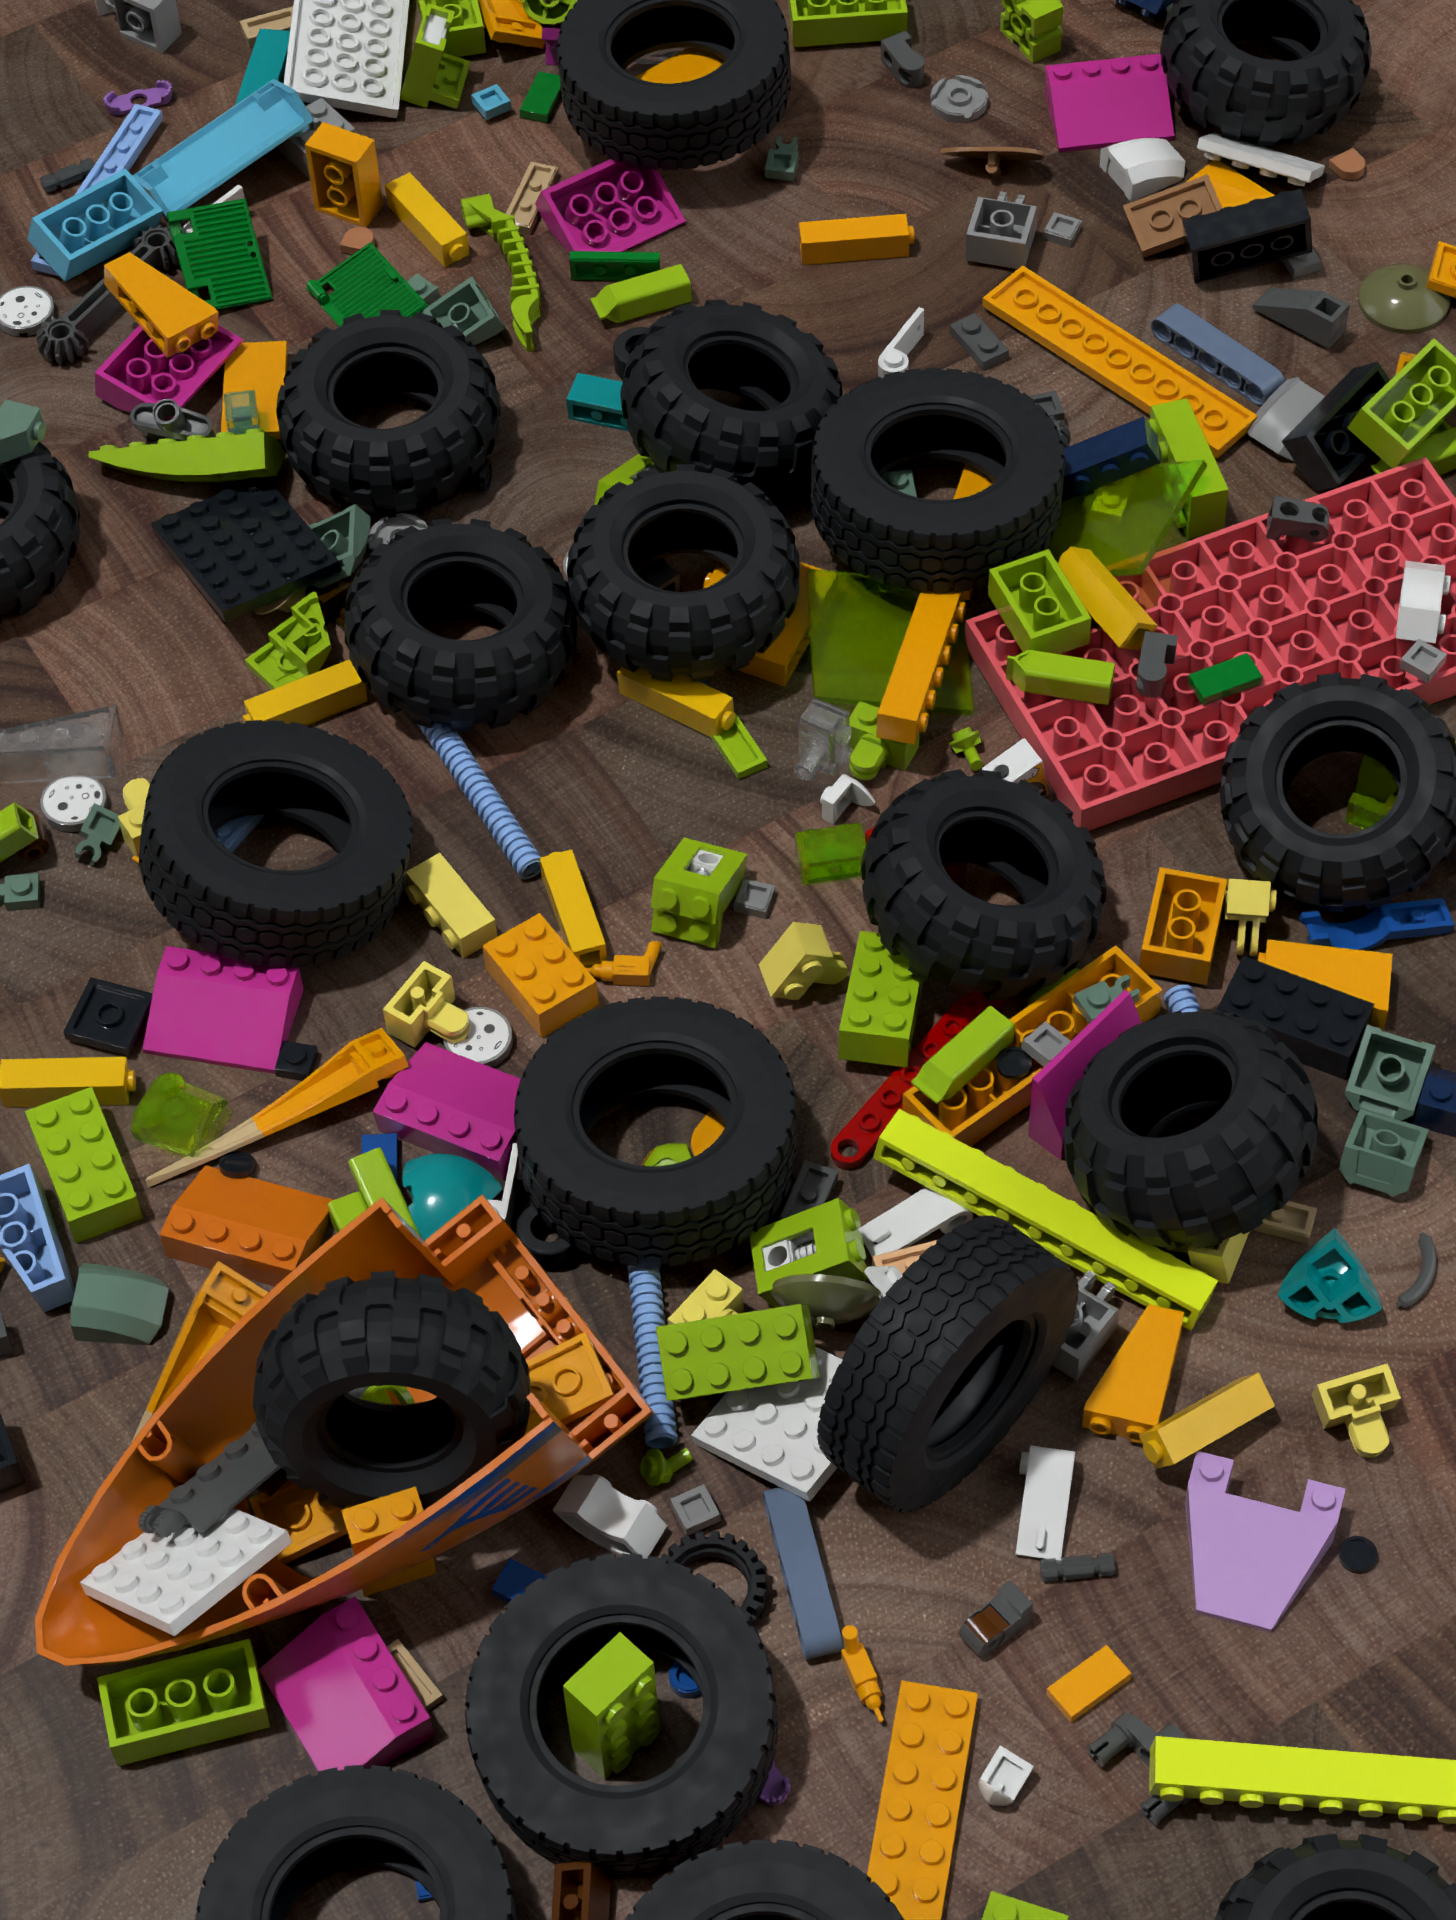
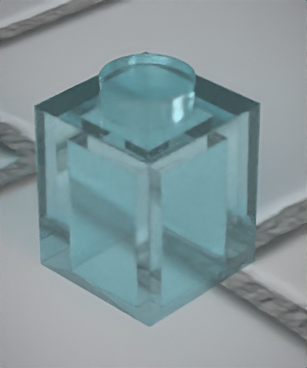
(241, 411)

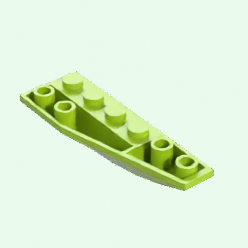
(198, 458)

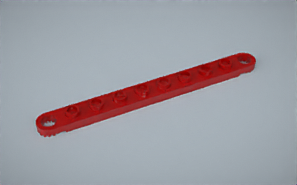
(878, 1111)

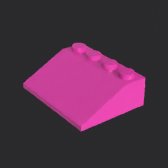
(1108, 102)
(609, 208)
(143, 373)
(221, 1010)
(1057, 1079)
(452, 1108)
(346, 1693)

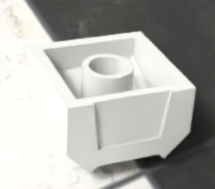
(1142, 166)

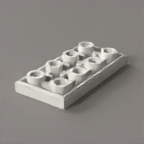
(1267, 160)

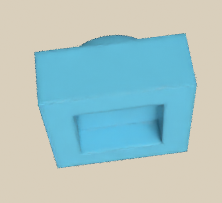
(491, 102)

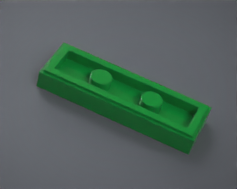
(612, 265)

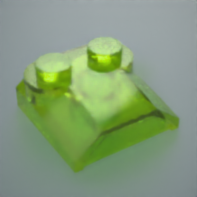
(175, 1114)

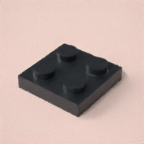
(109, 1016)

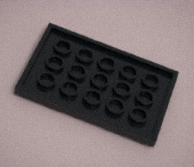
(245, 547)

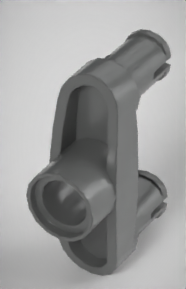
(151, 417)
(1135, 1734)

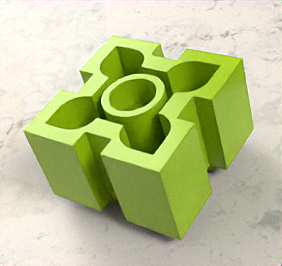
(1033, 26)

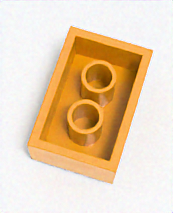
(344, 174)
(1183, 925)
(540, 975)

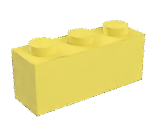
(450, 905)

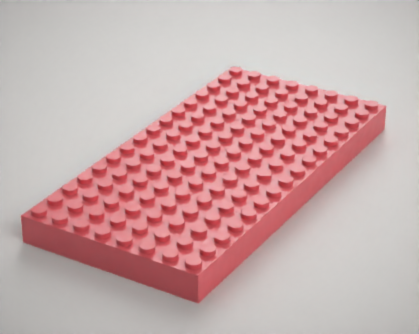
(1229, 594)

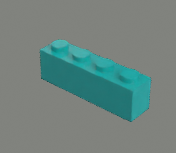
(266, 61)
(596, 402)

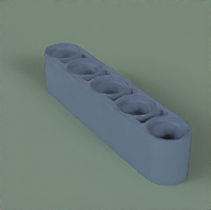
(1217, 354)
(802, 1573)

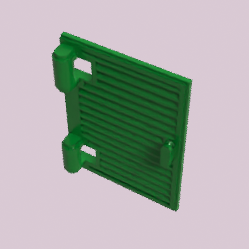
(219, 254)
(365, 286)

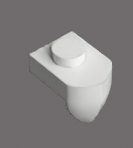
(839, 796)
(1004, 1778)

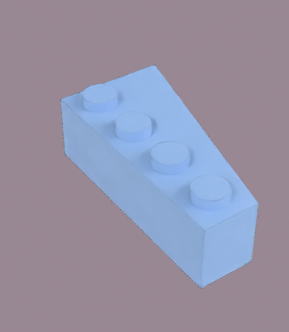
(32, 1240)

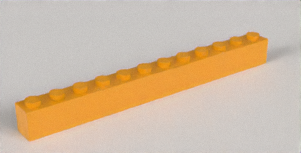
(925, 649)

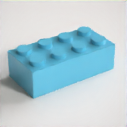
(93, 224)

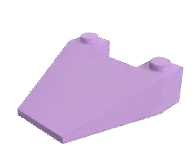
(1250, 1553)

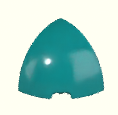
(443, 1188)
(1330, 1283)

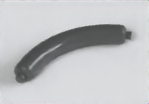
(1426, 1274)

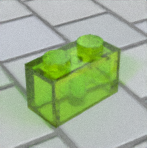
(830, 852)

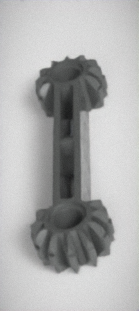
(68, 337)

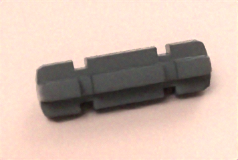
(66, 175)
(1077, 1567)

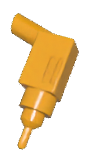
(628, 968)
(860, 1671)

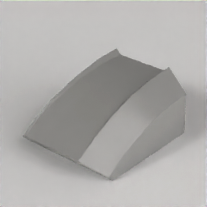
(1283, 413)

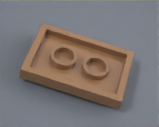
(1159, 217)

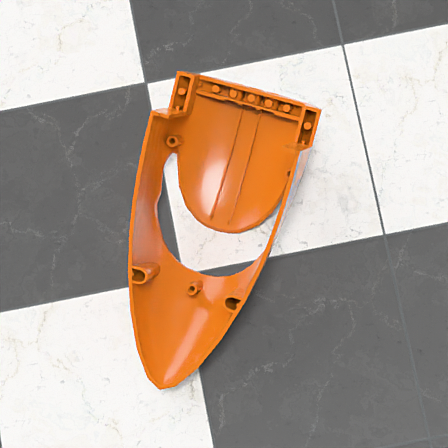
(216, 1408)

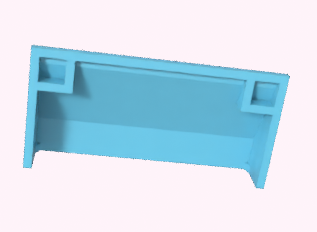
(225, 147)

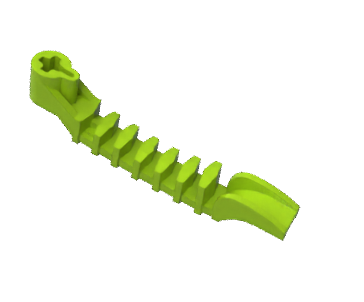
(525, 292)

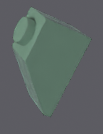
(19, 429)

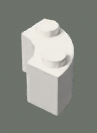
(1421, 602)
(609, 1516)

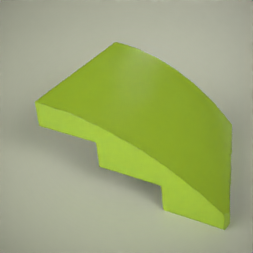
(295, 646)

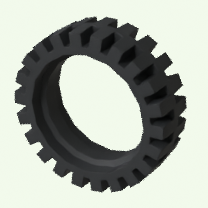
(730, 1551)

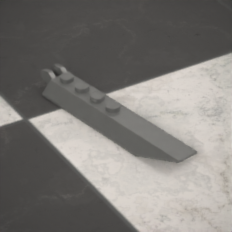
(215, 1486)

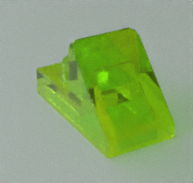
(1366, 811)

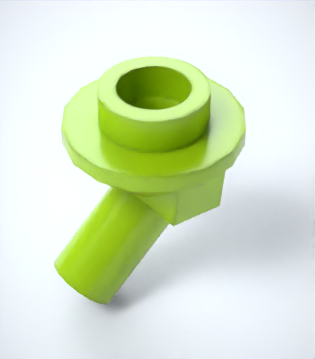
(965, 742)
(659, 1470)

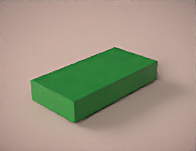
(541, 97)
(1225, 679)

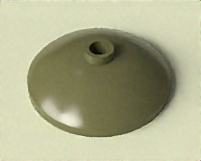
(1399, 301)
(829, 1297)

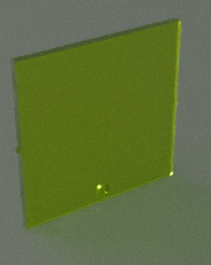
(1127, 517)
(858, 636)

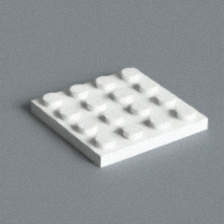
(774, 1431)
(186, 1574)

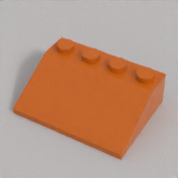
(245, 1225)

